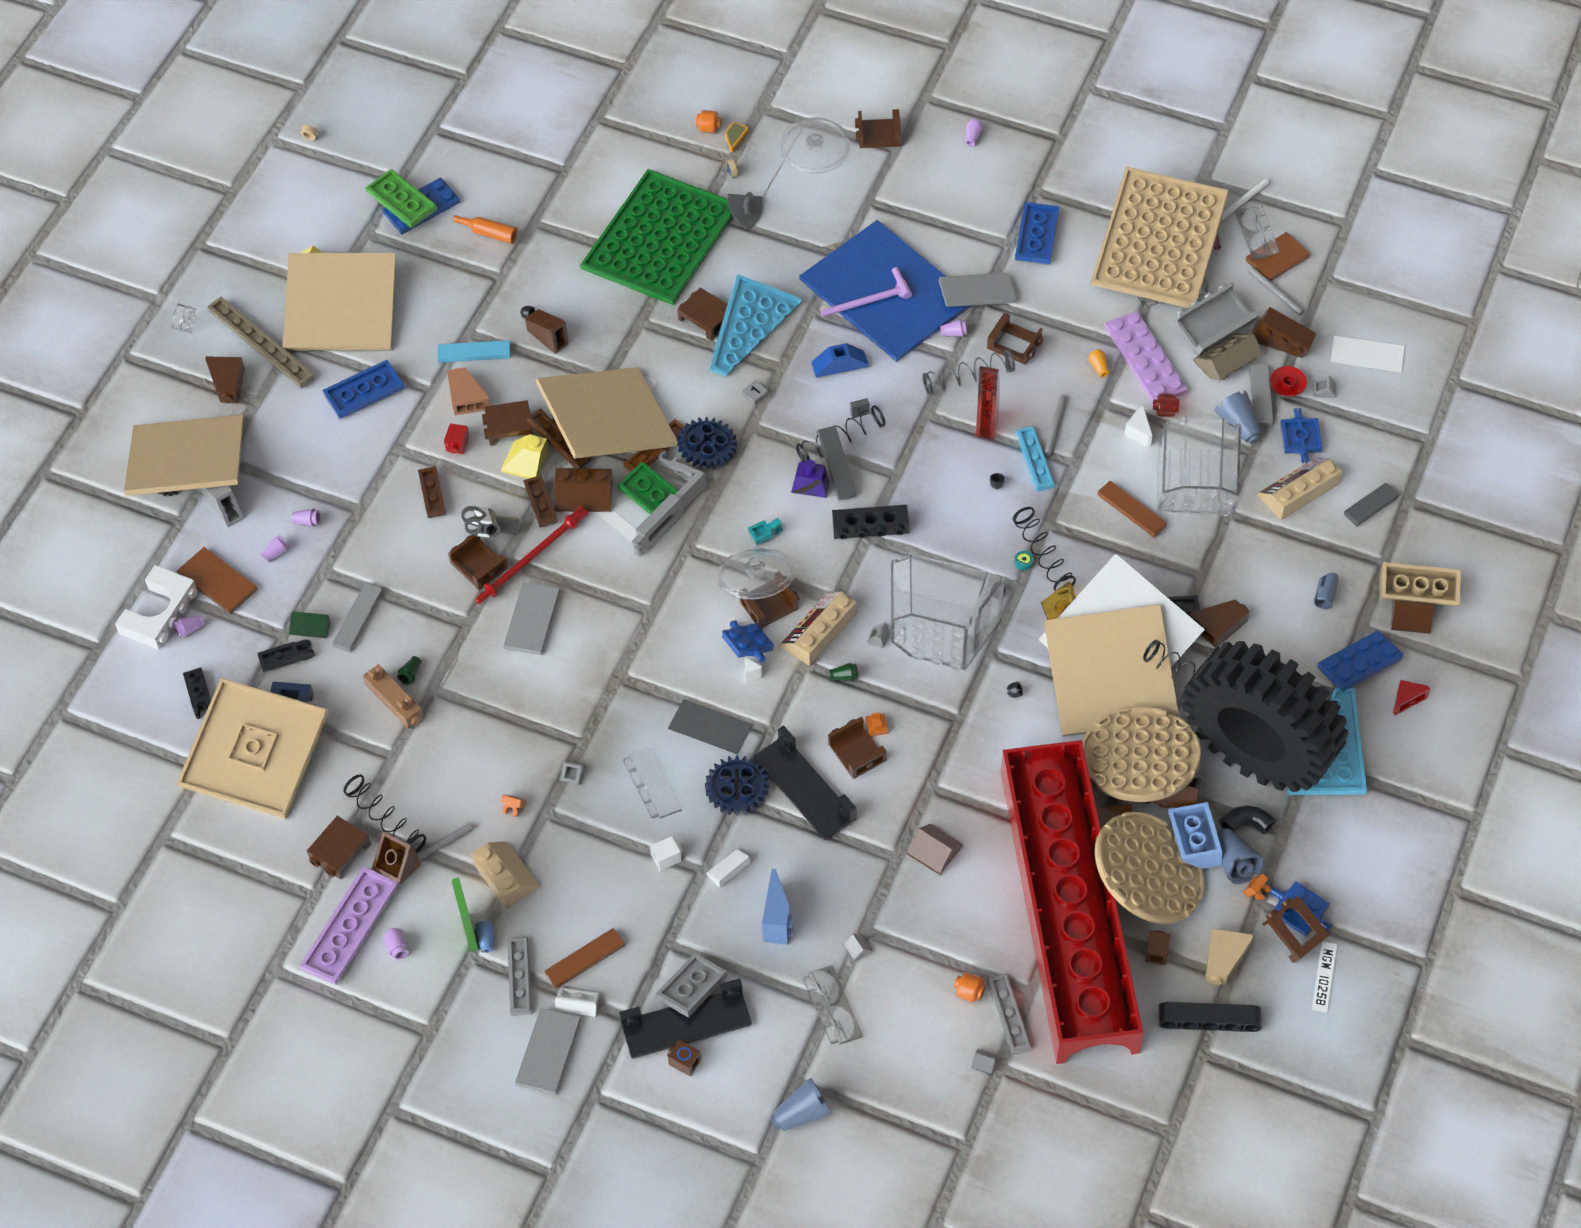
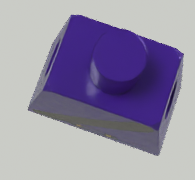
(811, 479)

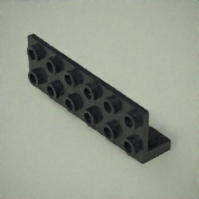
(805, 786)
(664, 1027)

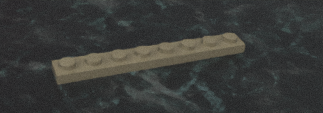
(261, 342)

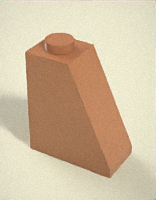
(466, 392)

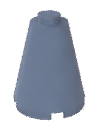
(1239, 410)
(1238, 857)
(801, 1107)

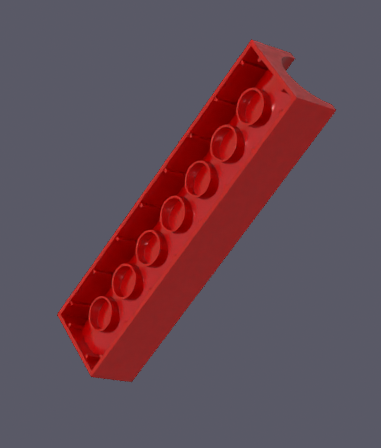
(1067, 904)

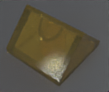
(1058, 601)

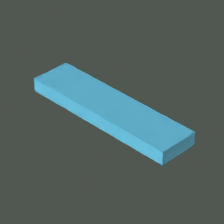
(474, 351)
(1035, 458)

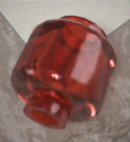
(1166, 405)

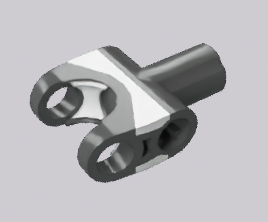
(489, 523)

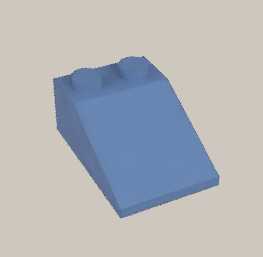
(776, 922)

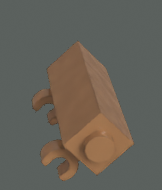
(393, 696)

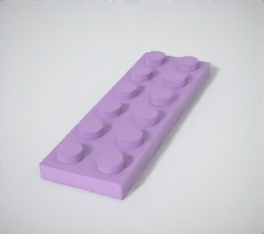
(1145, 356)
(349, 926)

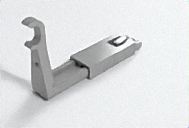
(671, 508)

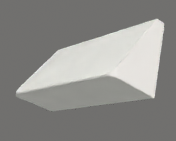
(728, 867)
(577, 1002)

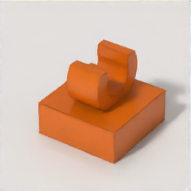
(876, 724)
(514, 802)
(1255, 887)

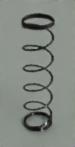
(846, 432)
(1064, 577)
(1157, 643)
(416, 836)

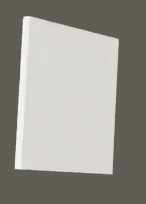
(1123, 588)

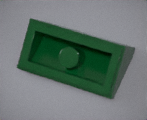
(309, 624)

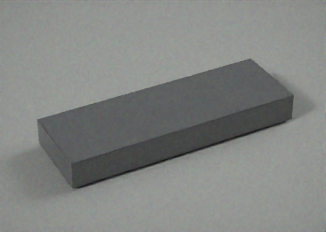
(1371, 504)

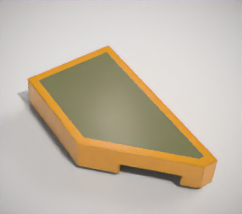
(735, 134)

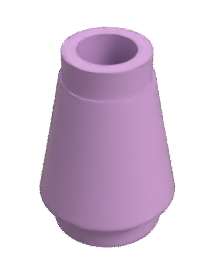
(973, 131)
(955, 328)
(307, 517)
(275, 548)
(188, 625)

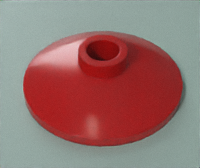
(1288, 375)

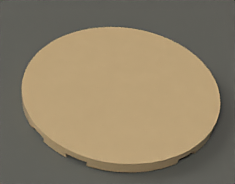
(1141, 754)
(1145, 869)

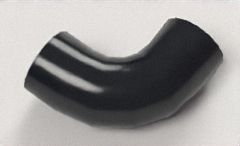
(1250, 816)

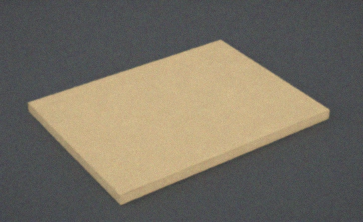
(1160, 237)

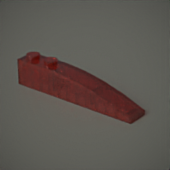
(988, 402)

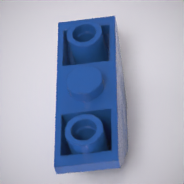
(839, 359)

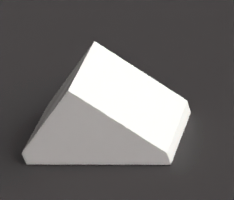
(1138, 428)

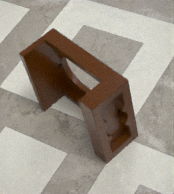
(1004, 326)
(1276, 922)

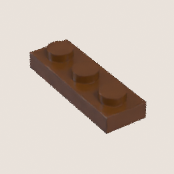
(431, 492)
(540, 501)

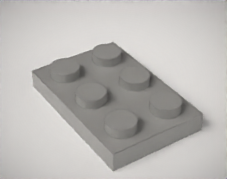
(691, 985)

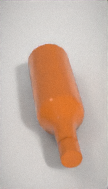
(489, 228)

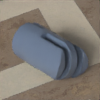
(1326, 590)

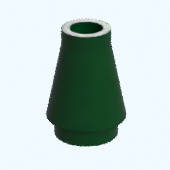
(409, 670)
(844, 673)

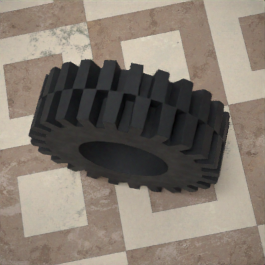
(1265, 716)

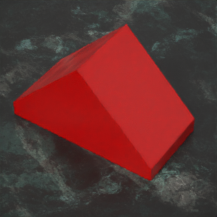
(1409, 695)

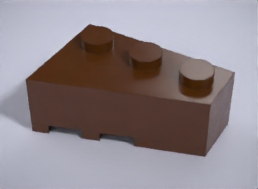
(1283, 333)

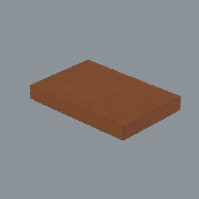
(1289, 256)

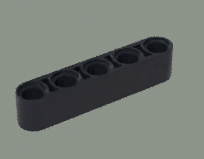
(1210, 1016)

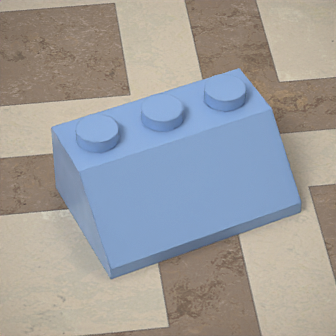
(1196, 835)

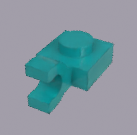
(763, 532)

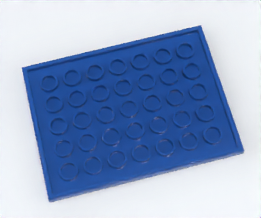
(864, 269)

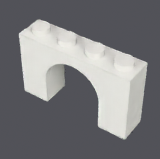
(155, 629)

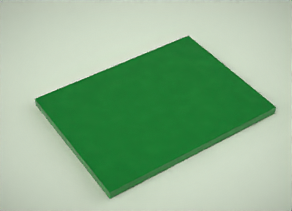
(659, 237)

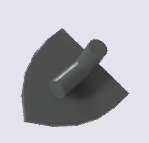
(745, 208)

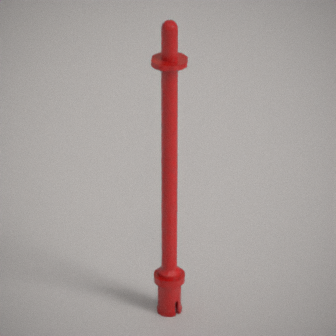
(570, 522)

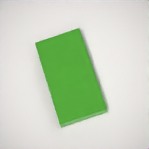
(401, 198)
(464, 914)

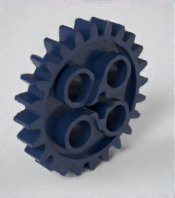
(707, 443)
(718, 785)

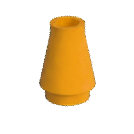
(1099, 362)

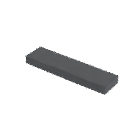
(836, 463)

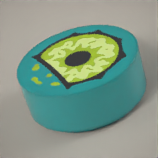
(1023, 560)

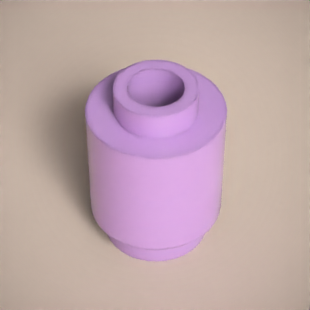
(396, 943)

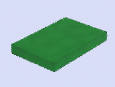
(646, 487)

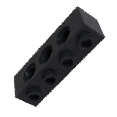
(885, 520)

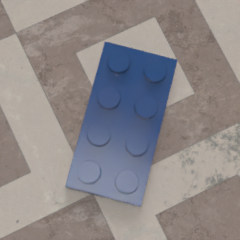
(437, 192)
(1037, 233)
(363, 389)
(1360, 660)

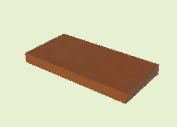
(217, 580)

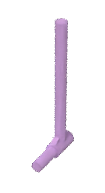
(901, 289)

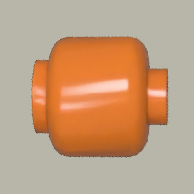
(708, 121)
(969, 987)

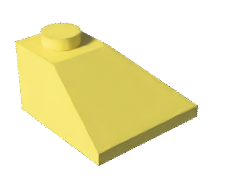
(526, 456)

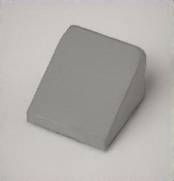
(1324, 387)
(572, 772)

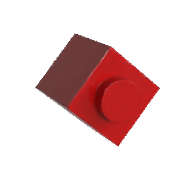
(456, 438)

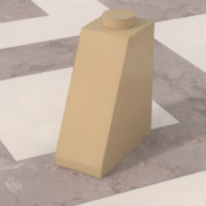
(1224, 954)

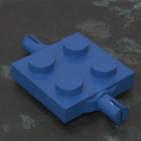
(1301, 435)
(747, 640)
(1314, 902)

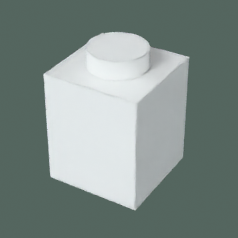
(666, 853)

